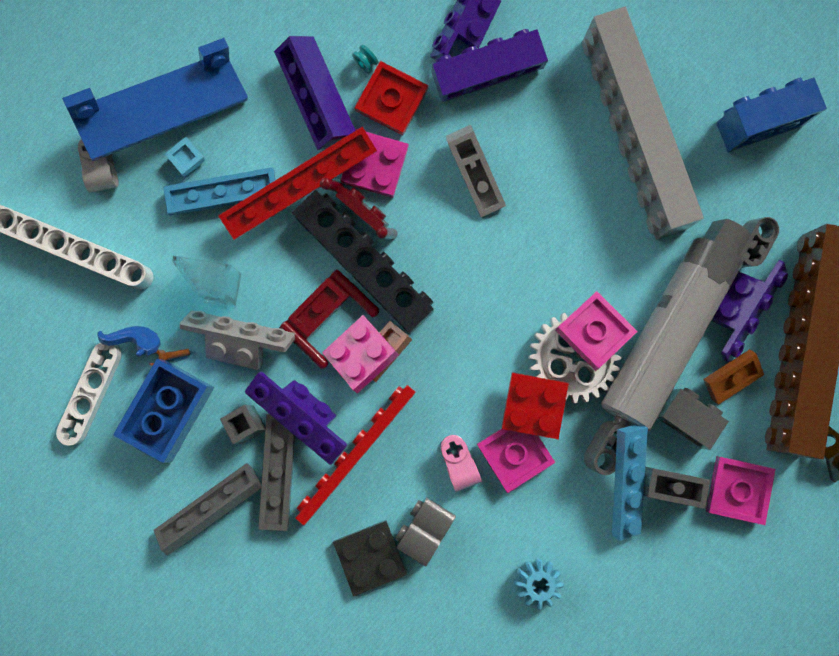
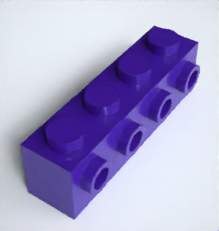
(489, 64)
(314, 90)

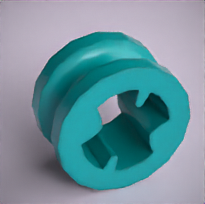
(365, 58)

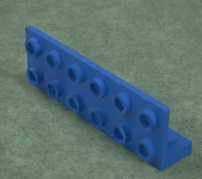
(157, 104)

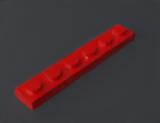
(297, 183)
(346, 462)

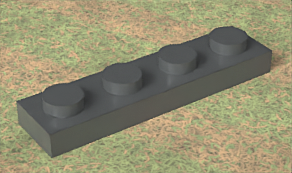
(276, 477)
(207, 509)

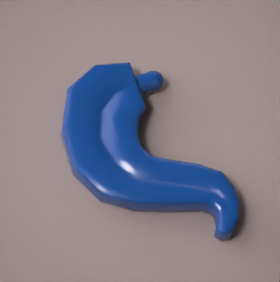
(145, 339)

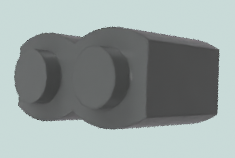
(425, 530)

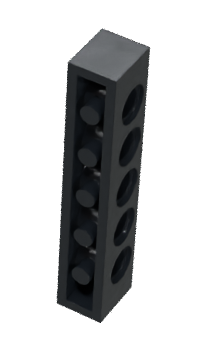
(309, 216)

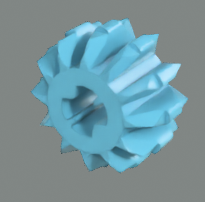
(538, 594)

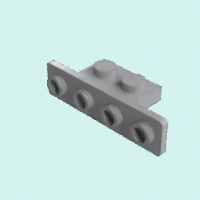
(236, 340)

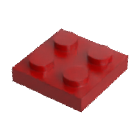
(391, 98)
(534, 405)

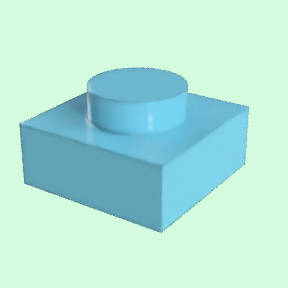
(185, 157)

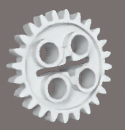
(570, 373)

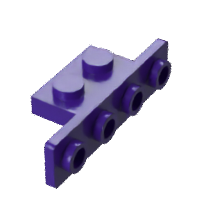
(467, 22)
(745, 304)
(298, 413)

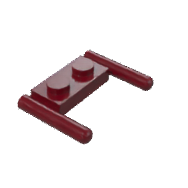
(354, 200)
(319, 309)

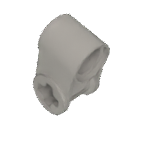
(97, 174)

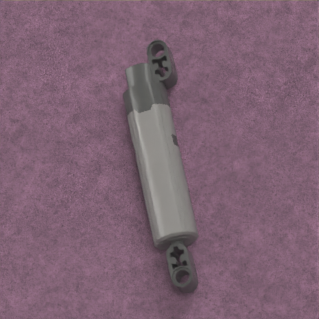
(677, 328)

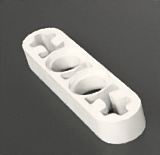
(84, 391)

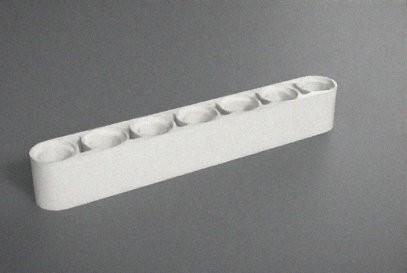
(73, 248)

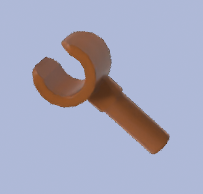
(170, 355)

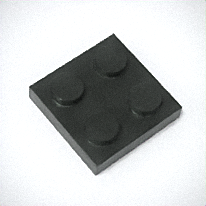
(369, 558)

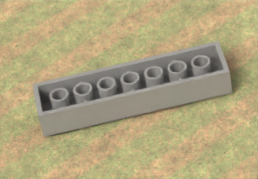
(641, 124)

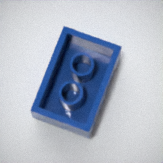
(770, 113)
(163, 411)

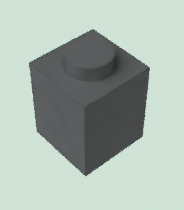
(243, 424)

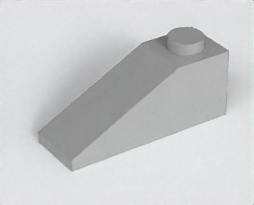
(475, 170)

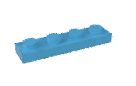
(215, 191)
(629, 481)

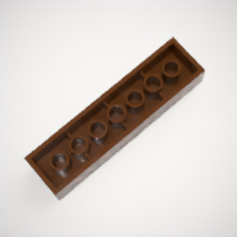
(810, 350)

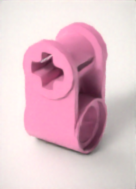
(460, 467)

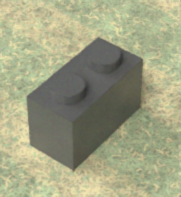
(692, 418)
(676, 487)

